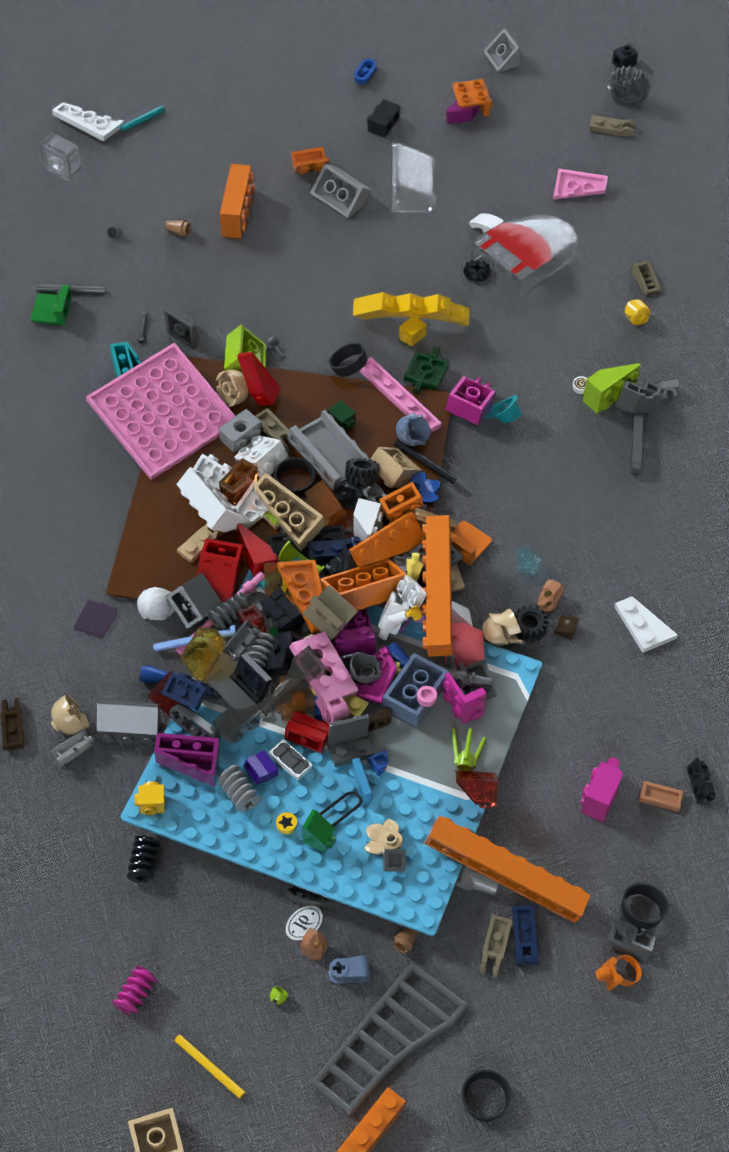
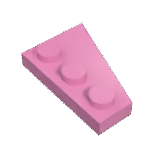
(578, 184)

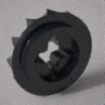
(483, 273)

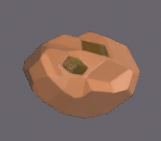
(550, 596)
(313, 945)

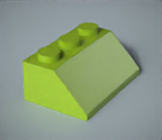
(242, 341)

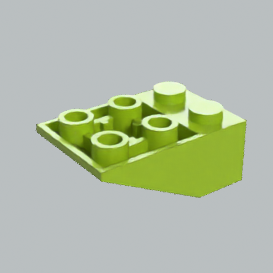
(606, 384)

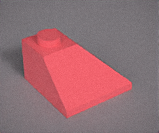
(466, 644)

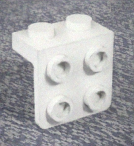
(263, 453)

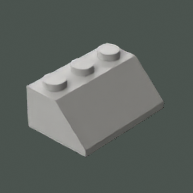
(340, 190)

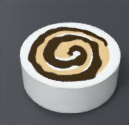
(579, 384)

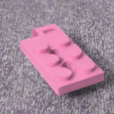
(329, 689)

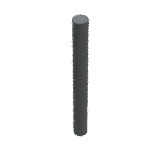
(74, 289)

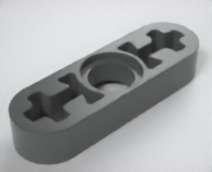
(184, 716)
(299, 898)

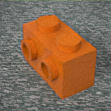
(401, 501)

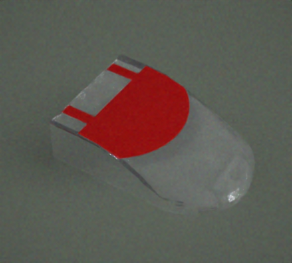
(528, 248)

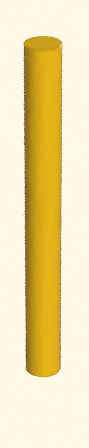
(209, 1066)

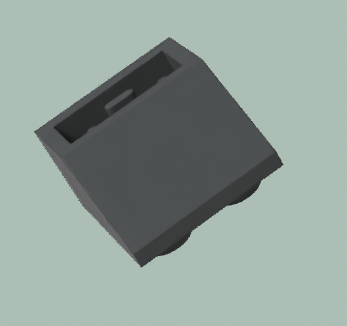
(194, 600)

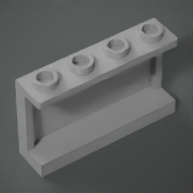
(326, 448)

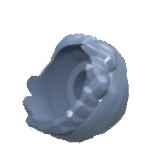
(413, 430)

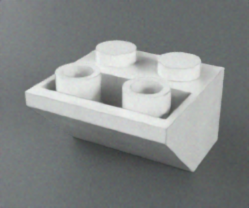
(367, 518)

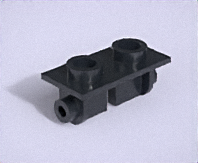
(698, 775)

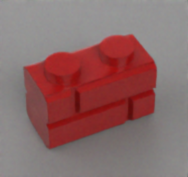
(307, 732)

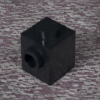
(625, 56)

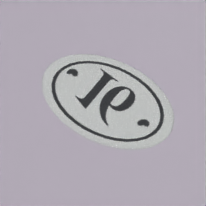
(302, 920)

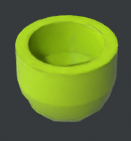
(278, 994)

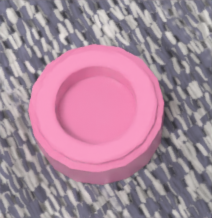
(427, 696)

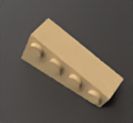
(292, 513)

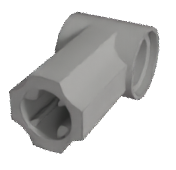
(470, 879)

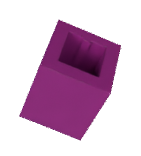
(456, 114)

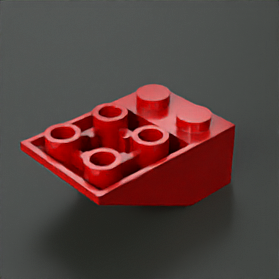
(221, 566)

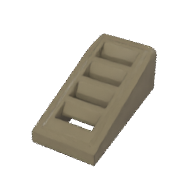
(645, 266)

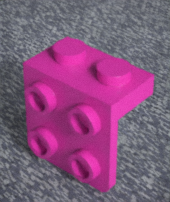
(463, 706)

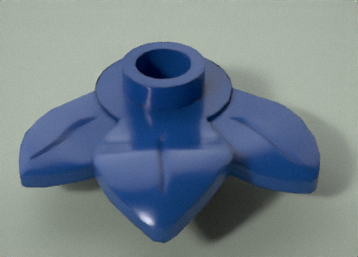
(426, 487)

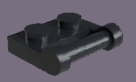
(253, 675)

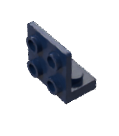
(187, 690)

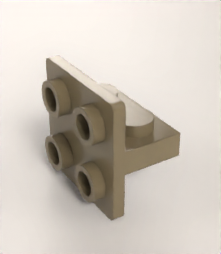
(329, 612)

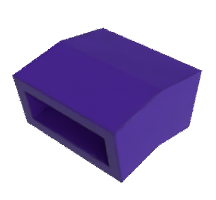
(260, 767)

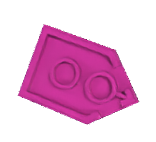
(375, 690)

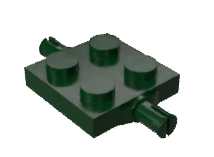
(426, 370)

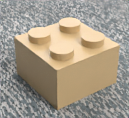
(156, 1132)

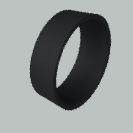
(345, 352)
(296, 463)
(651, 892)
(487, 1074)

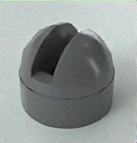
(111, 231)

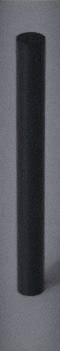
(428, 463)

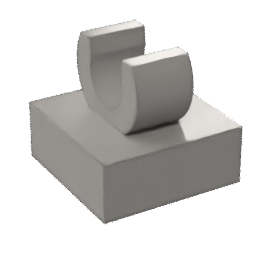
(668, 386)

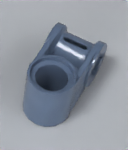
(353, 970)

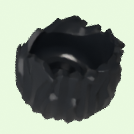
(340, 564)

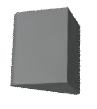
(503, 52)

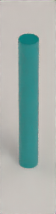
(143, 118)

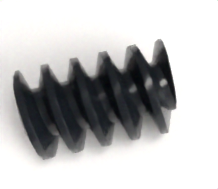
(142, 858)

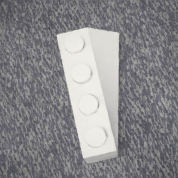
(210, 502)

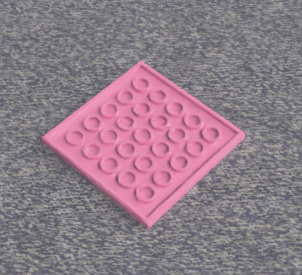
(161, 410)

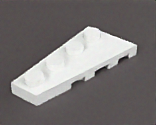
(88, 121)

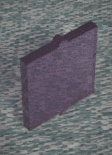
(95, 618)

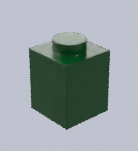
(343, 415)

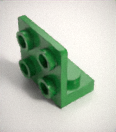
(52, 308)

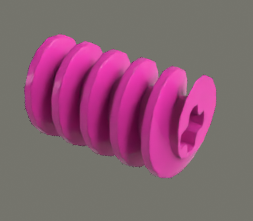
(134, 990)

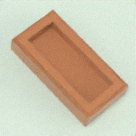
(661, 796)

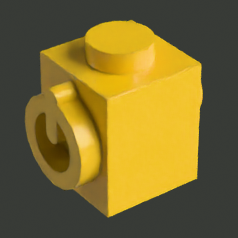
(150, 798)

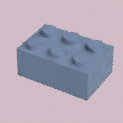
(402, 693)

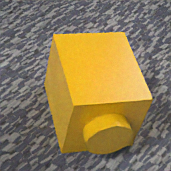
(412, 331)

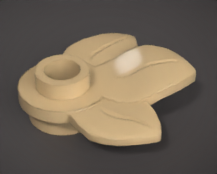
(381, 835)

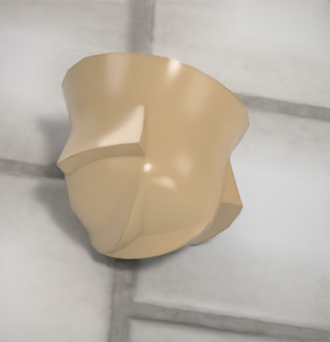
(501, 629)

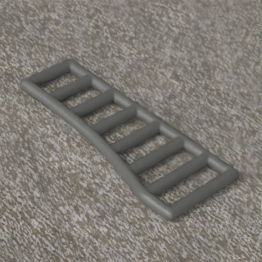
(393, 1060)

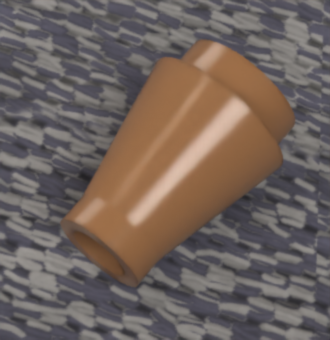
(179, 227)
(405, 940)

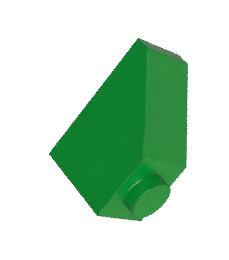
(318, 832)

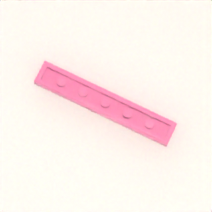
(397, 393)

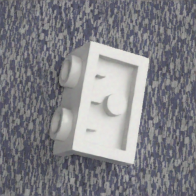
(212, 469)

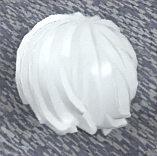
(154, 604)

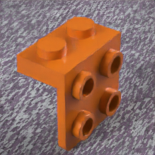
(473, 94)
(309, 160)
(469, 541)

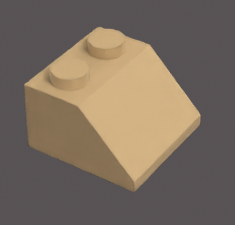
(394, 466)

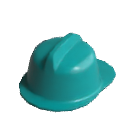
(505, 410)

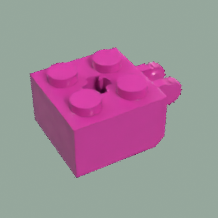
(470, 399)
(601, 790)

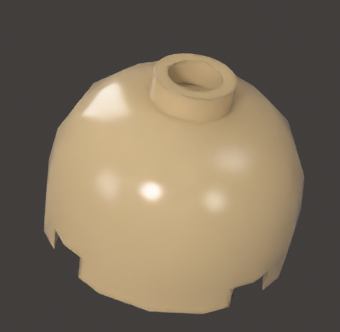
(232, 387)
(67, 716)

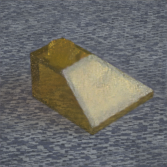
(203, 652)

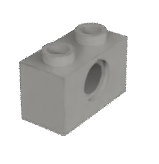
(240, 430)

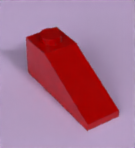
(258, 380)
(255, 550)

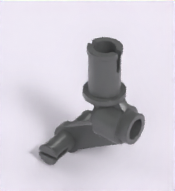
(463, 679)

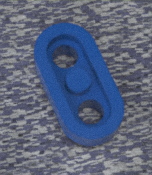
(365, 71)

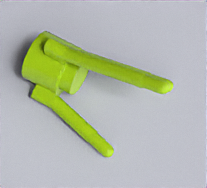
(465, 760)

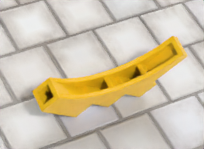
(410, 305)

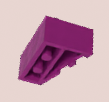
(189, 755)

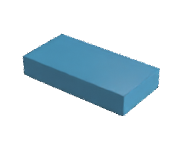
(361, 781)

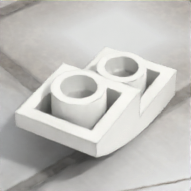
(485, 222)
(411, 591)

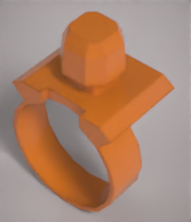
(612, 978)

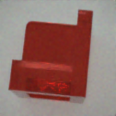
(253, 615)

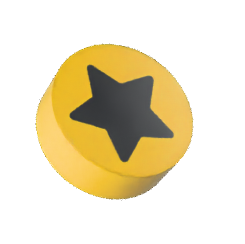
(286, 823)

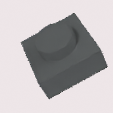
(394, 860)

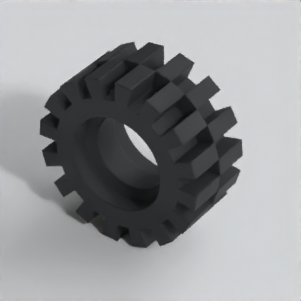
(362, 471)
(534, 614)

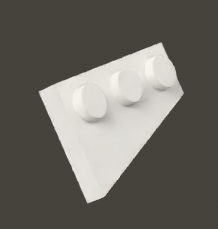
(251, 506)
(643, 625)

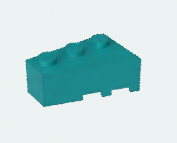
(123, 358)

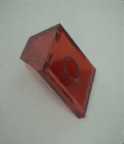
(479, 787)

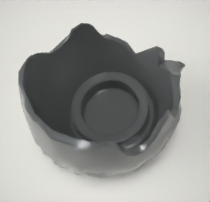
(365, 668)

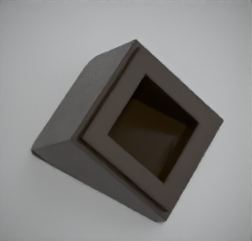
(567, 626)

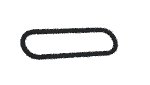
(349, 812)

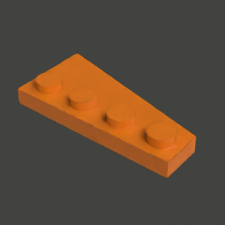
(394, 539)
(303, 583)

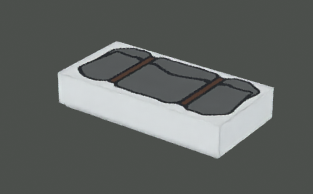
(290, 760)

